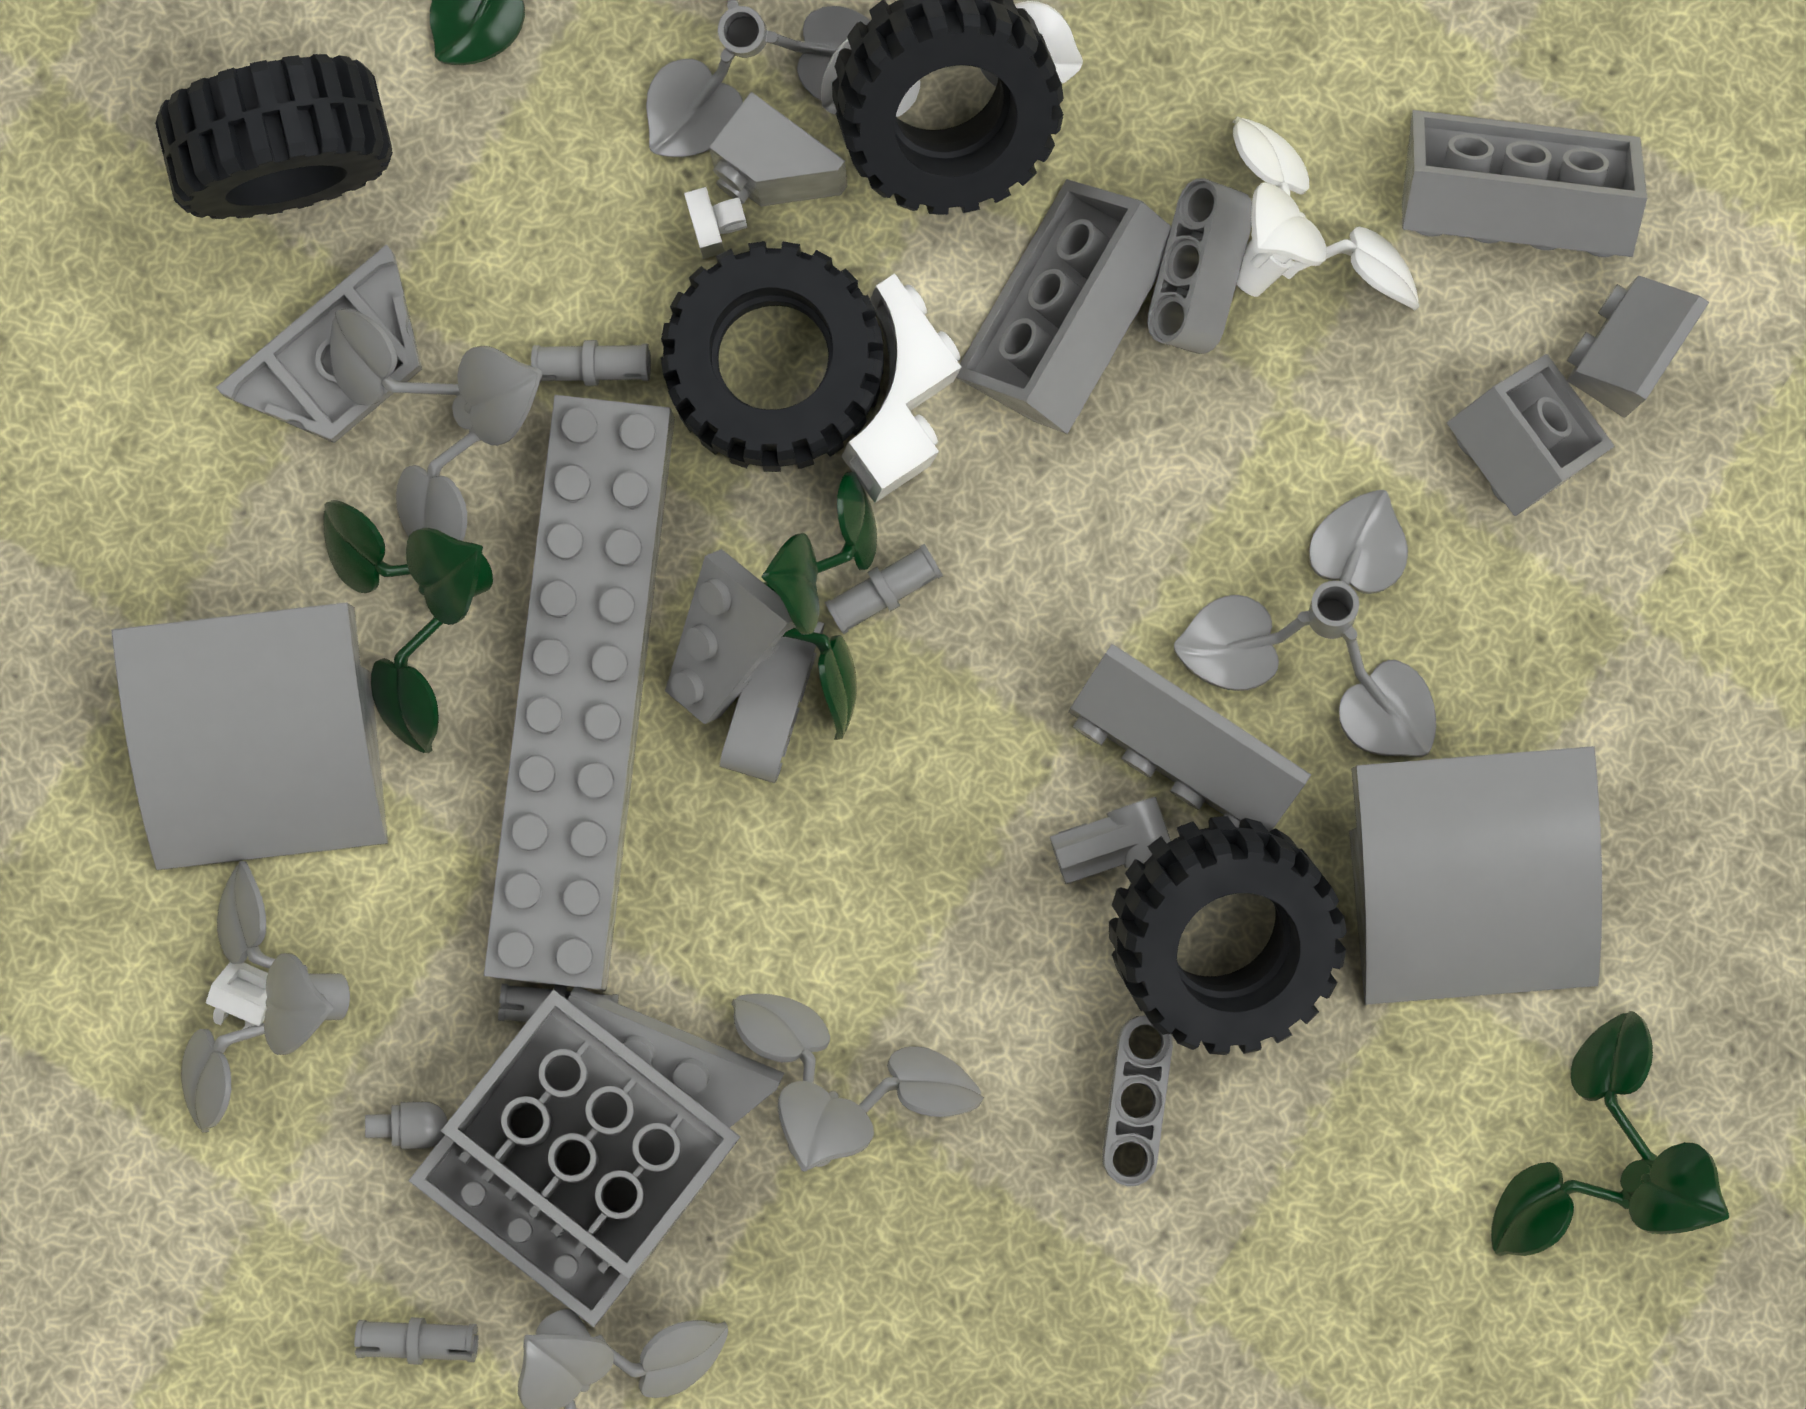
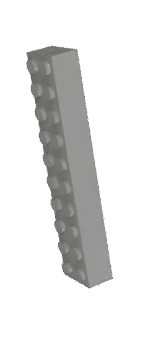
(580, 693)

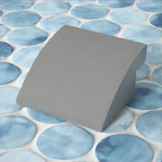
(251, 735)
(1478, 874)
(573, 1158)

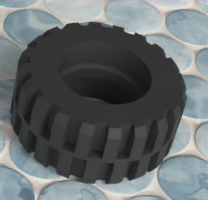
(273, 136)
(960, 162)
(757, 281)
(1269, 990)

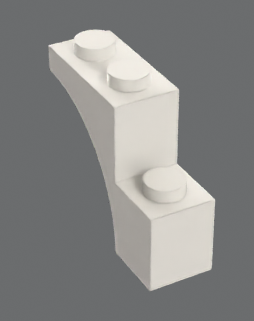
(920, 366)

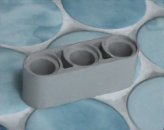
(1200, 266)
(769, 710)
(1144, 1129)

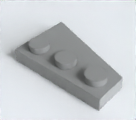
(725, 637)

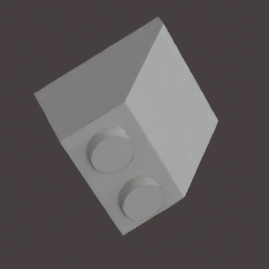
(773, 159)
(1635, 342)
(1529, 434)

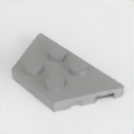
(294, 370)
(708, 1073)

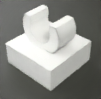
(713, 220)
(239, 992)

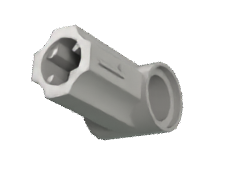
(1110, 841)

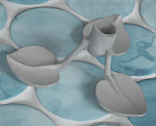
(692, 106)
(490, 402)
(1361, 547)
(294, 1001)
(819, 1122)
(568, 1360)

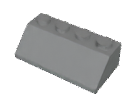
(1523, 184)
(1067, 304)
(1185, 742)

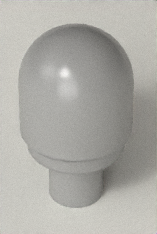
(409, 1125)

